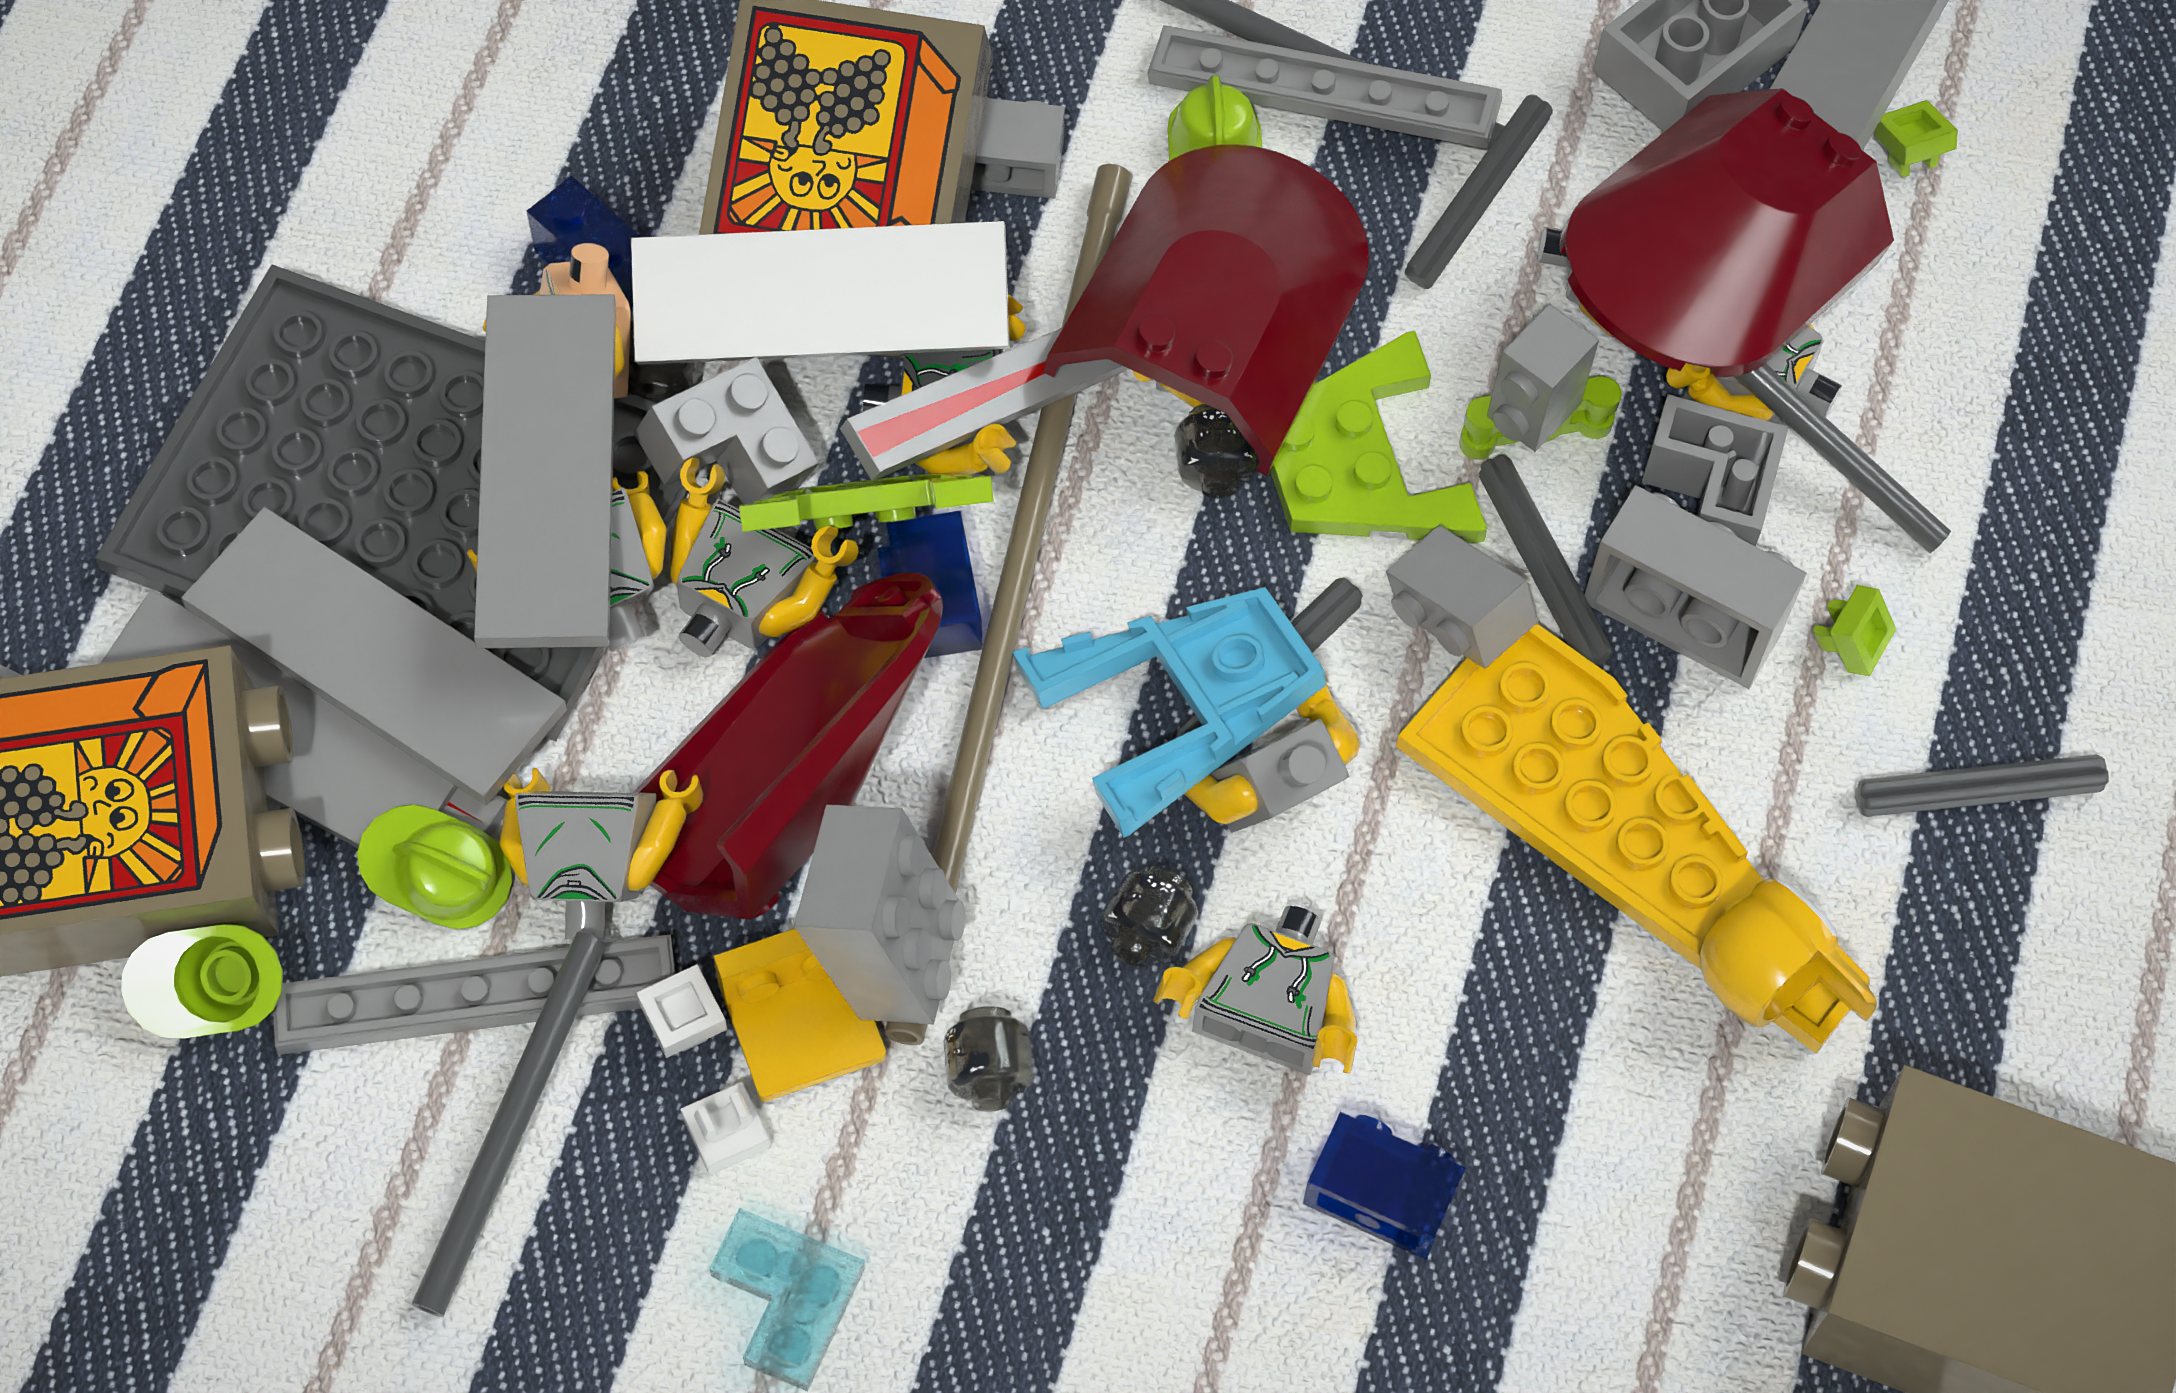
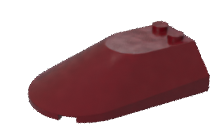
(1728, 233)
(1226, 287)
(791, 743)

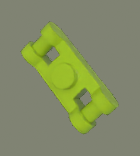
(1592, 419)

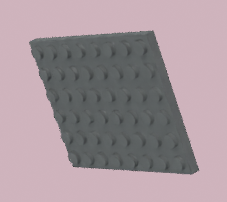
(358, 437)

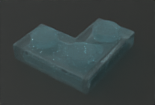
(805, 1290)

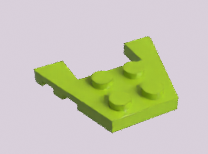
(1340, 466)
(888, 497)

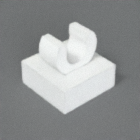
(681, 1011)
(725, 1128)

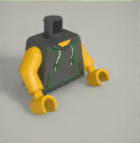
(976, 455)

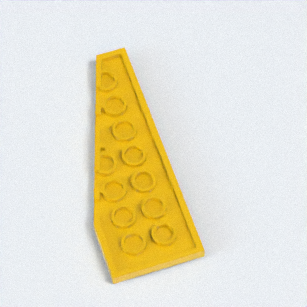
(1583, 781)

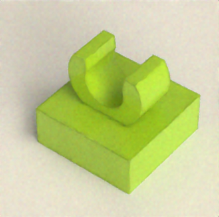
(1915, 136)
(1860, 630)

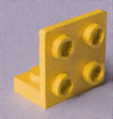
(792, 1017)

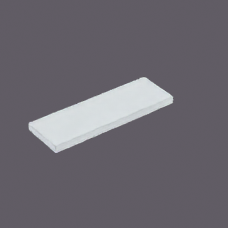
(820, 293)

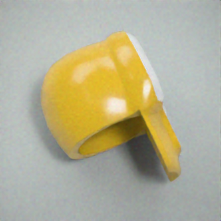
(1774, 952)

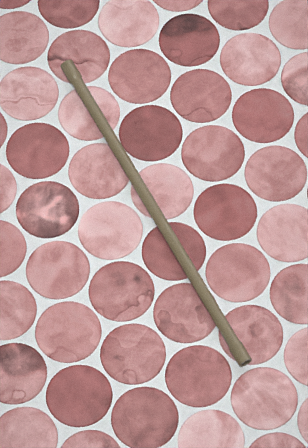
(972, 756)

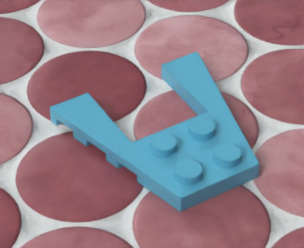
(1230, 661)

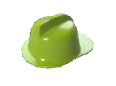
(1212, 117)
(434, 866)
(202, 981)

